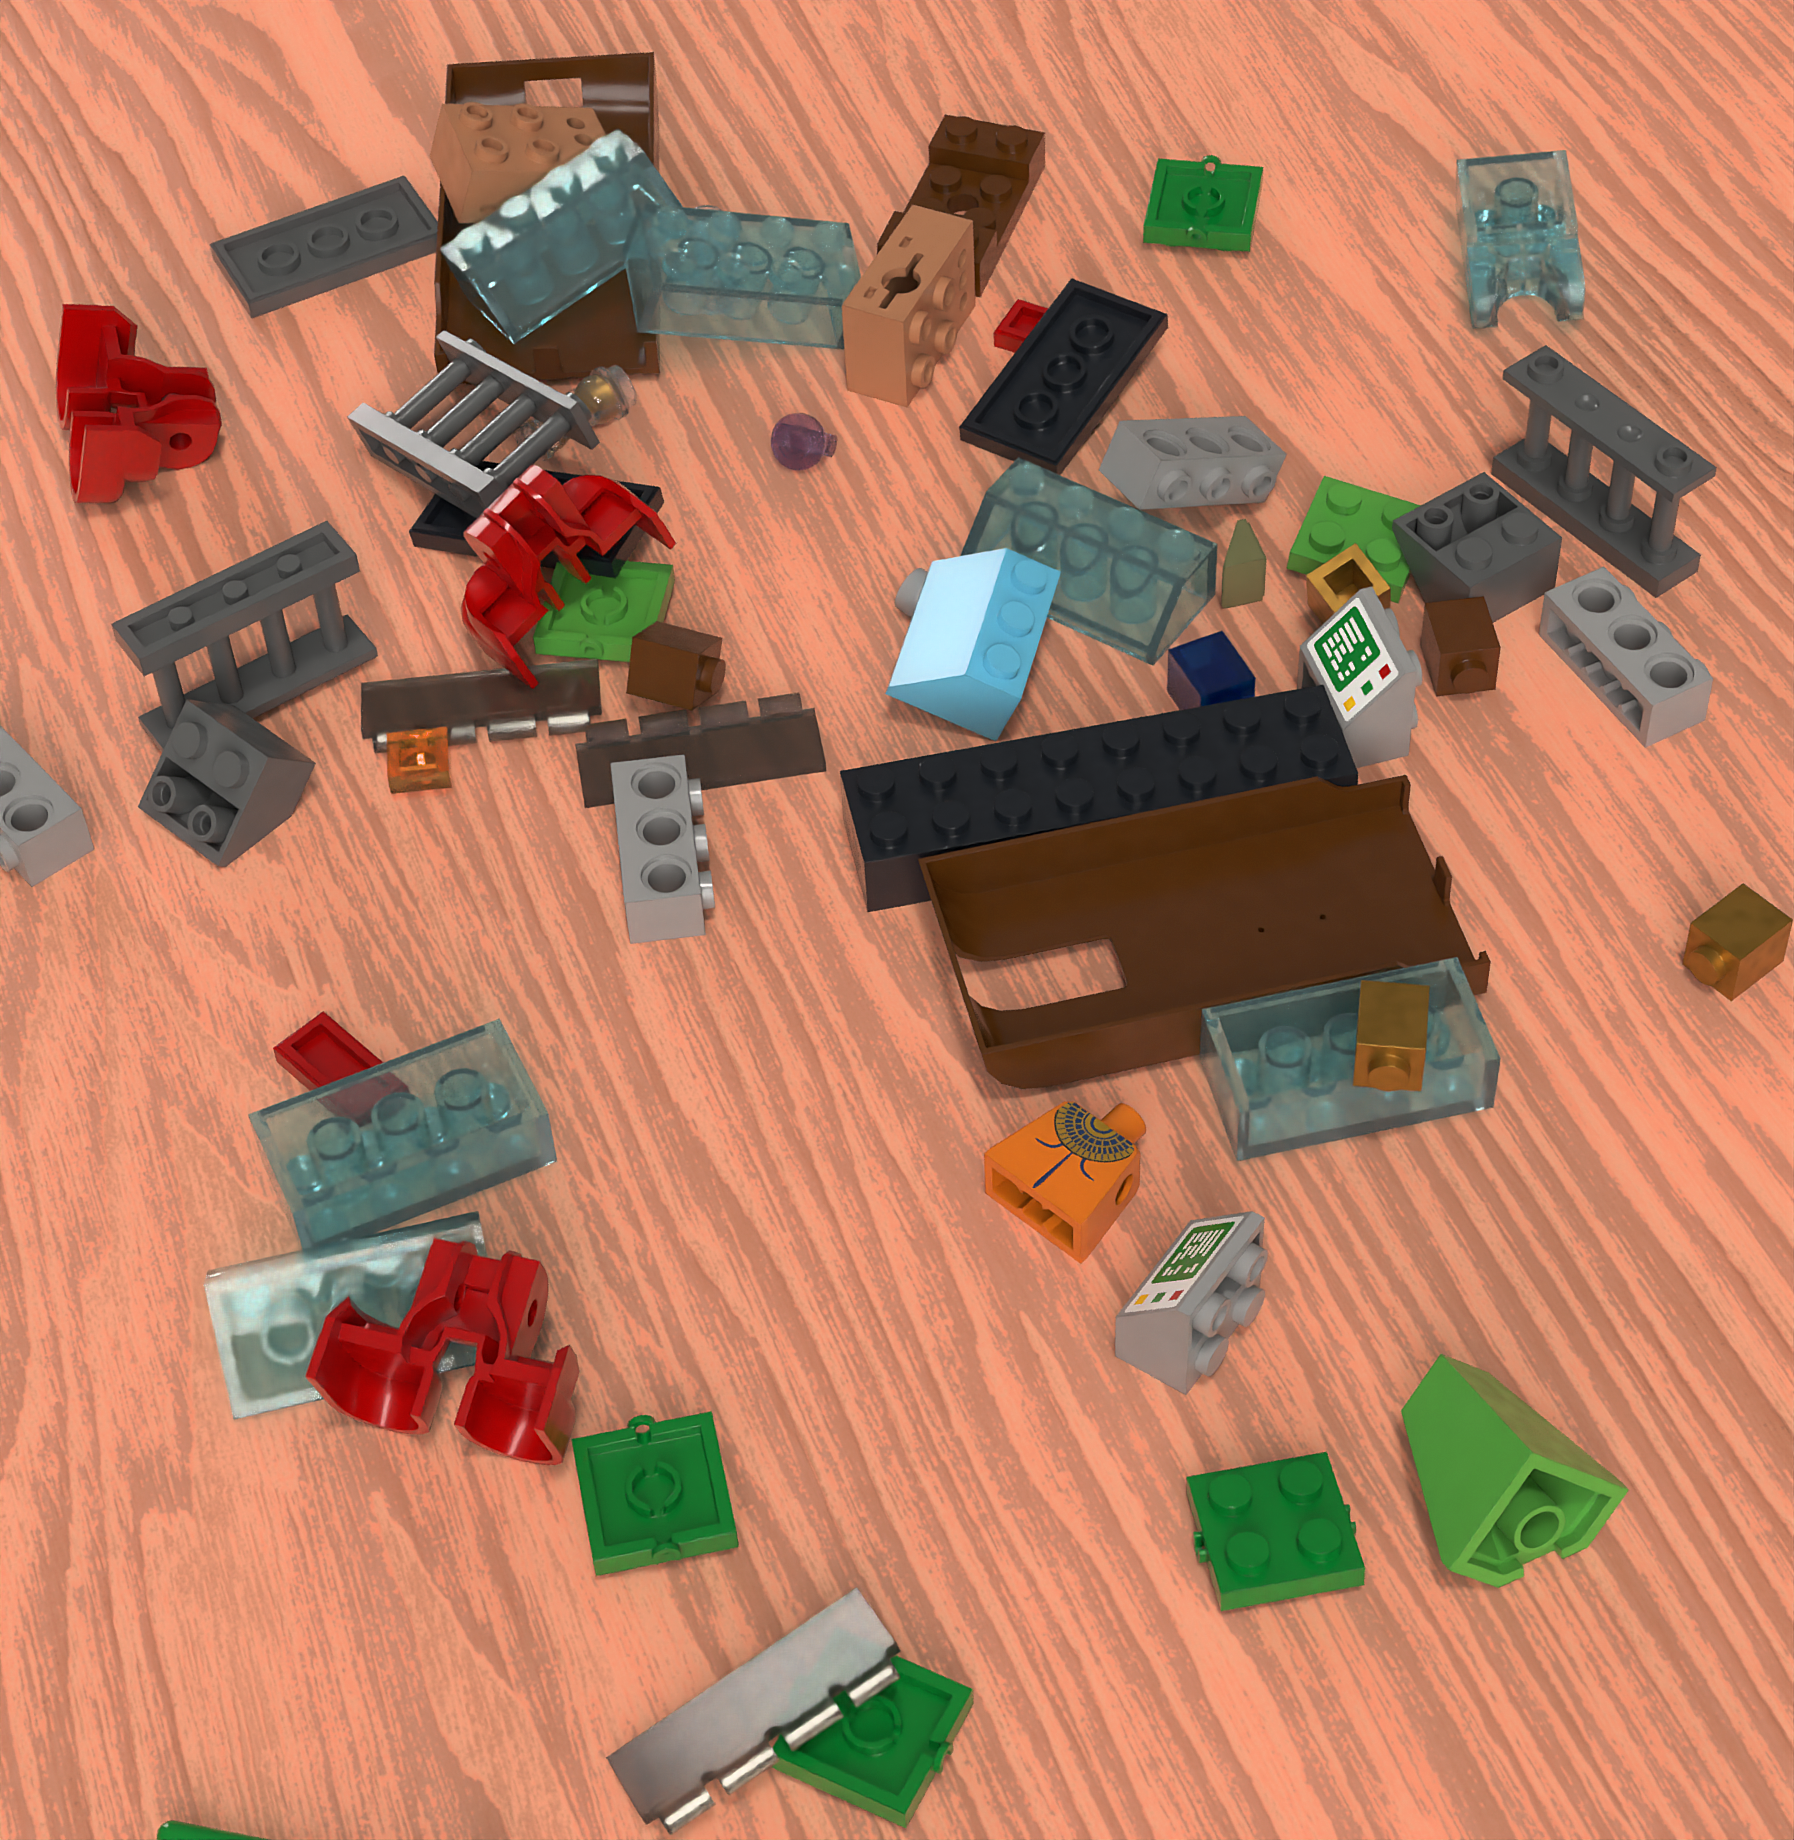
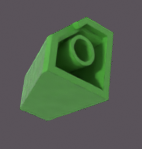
(1500, 1476)

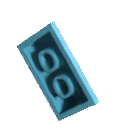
(974, 638)

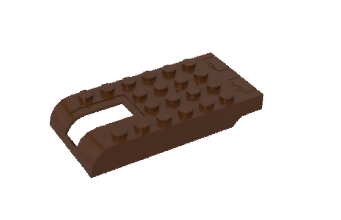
(601, 324)
(1201, 913)

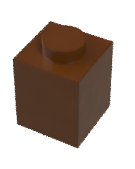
(1460, 646)
(675, 665)

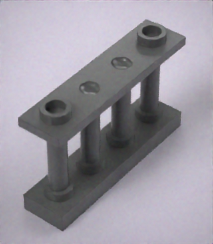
(454, 472)
(1578, 500)
(235, 599)

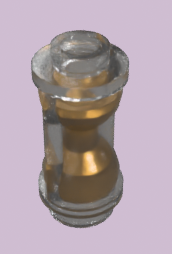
(605, 393)

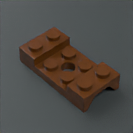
(979, 171)

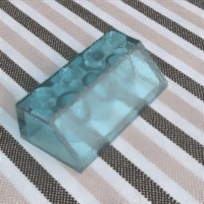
(556, 236)
(1121, 569)
(276, 1306)

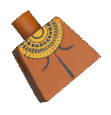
(1068, 1173)

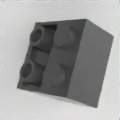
(1479, 545)
(224, 781)

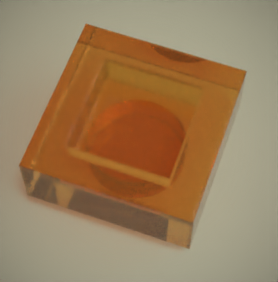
(419, 760)

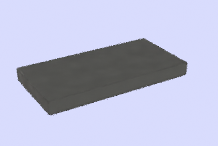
(327, 246)

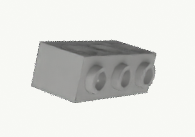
(1192, 462)
(1625, 656)
(38, 819)
(661, 849)

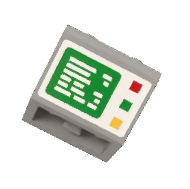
(1365, 677)
(1195, 1300)

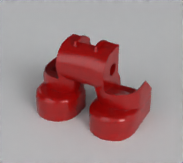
(161, 415)
(520, 531)
(486, 1303)

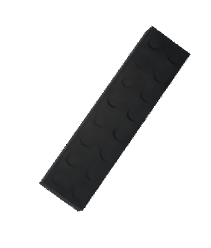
(1079, 778)

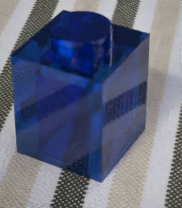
(1208, 673)

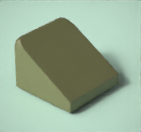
(1243, 568)

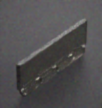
(485, 698)
(720, 751)
(772, 1694)

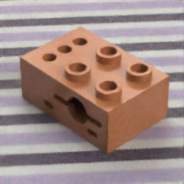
(504, 150)
(909, 306)

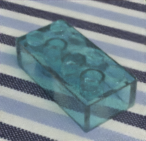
(739, 275)
(1288, 1063)
(404, 1137)

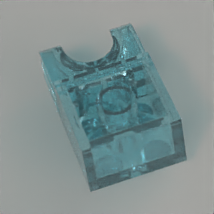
(1519, 234)

